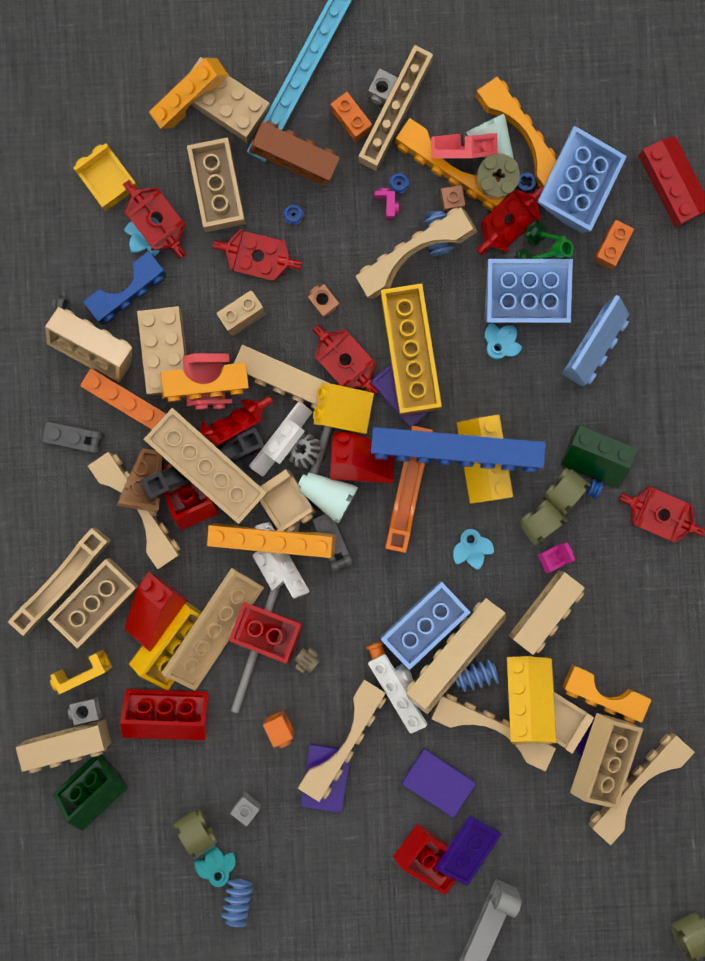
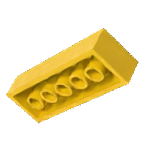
(410, 349)

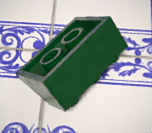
(598, 456)
(89, 792)

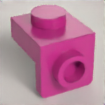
(391, 206)
(556, 557)

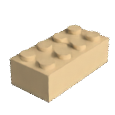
(233, 107)
(216, 185)
(88, 344)
(161, 344)
(93, 603)
(546, 612)
(63, 745)
(606, 761)

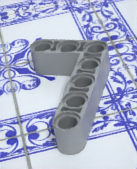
(501, 901)

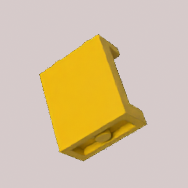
(104, 176)
(343, 408)
(100, 665)

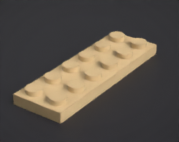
(205, 465)
(211, 630)

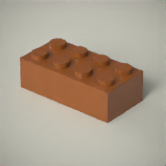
(294, 153)

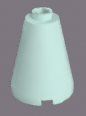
(499, 126)
(328, 494)

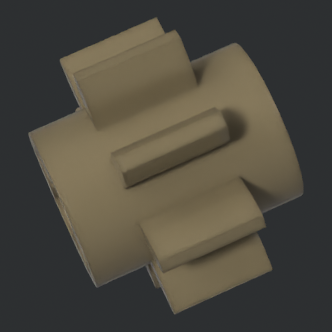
(306, 660)

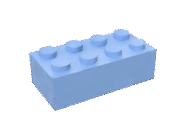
(424, 625)

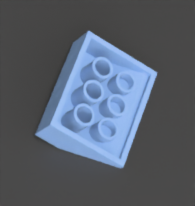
(581, 180)
(529, 290)
(597, 341)

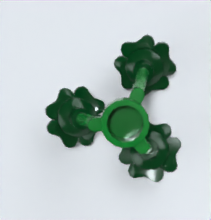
(537, 232)

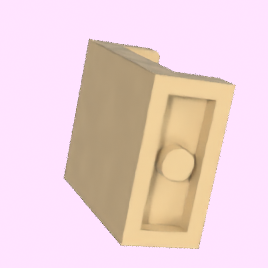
(241, 313)
(285, 502)
(570, 723)

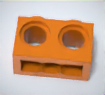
(351, 117)
(613, 245)
(279, 729)

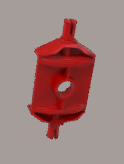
(139, 210)
(523, 211)
(245, 244)
(335, 345)
(236, 422)
(645, 514)

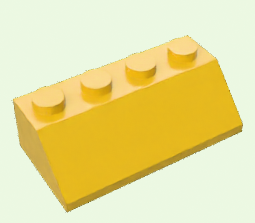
(481, 482)
(152, 663)
(531, 700)

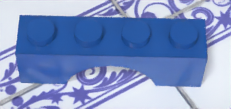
(106, 305)

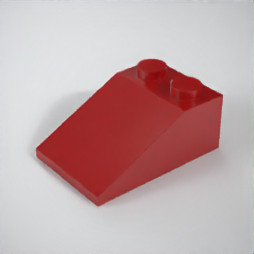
(353, 460)
(189, 505)
(153, 610)
(266, 632)
(420, 856)

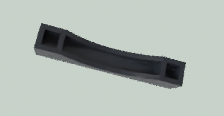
(171, 479)

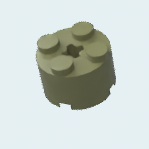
(507, 169)
(568, 491)
(542, 523)
(194, 833)
(690, 935)

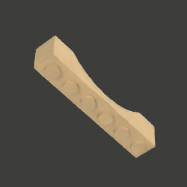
(453, 228)
(159, 546)
(59, 583)
(453, 713)
(670, 754)
(318, 778)

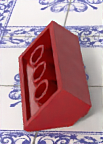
(674, 180)
(164, 714)

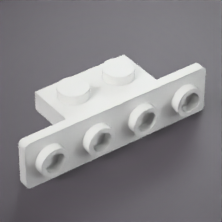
(282, 440)
(279, 569)
(395, 684)

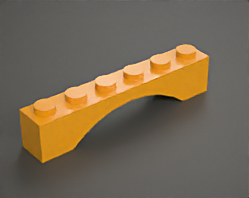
(497, 101)
(416, 141)
(284, 542)

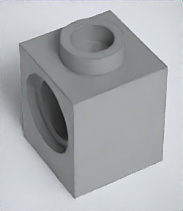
(385, 79)
(91, 704)
(245, 809)

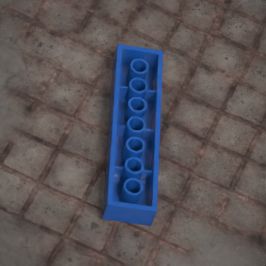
(458, 448)

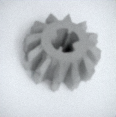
(311, 451)

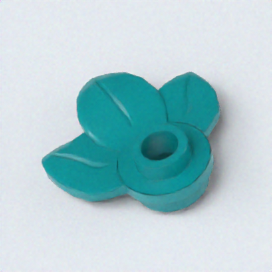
(215, 863)

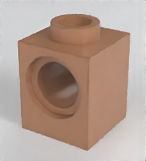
(452, 198)
(329, 307)

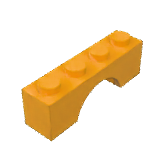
(201, 79)
(176, 384)
(630, 703)

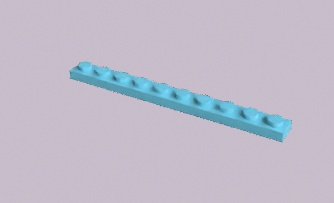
(306, 64)

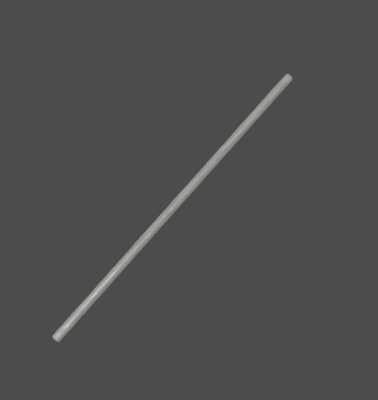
(273, 594)

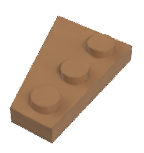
(132, 496)

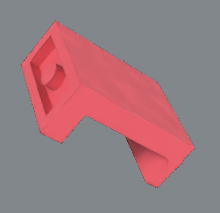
(475, 146)
(203, 370)

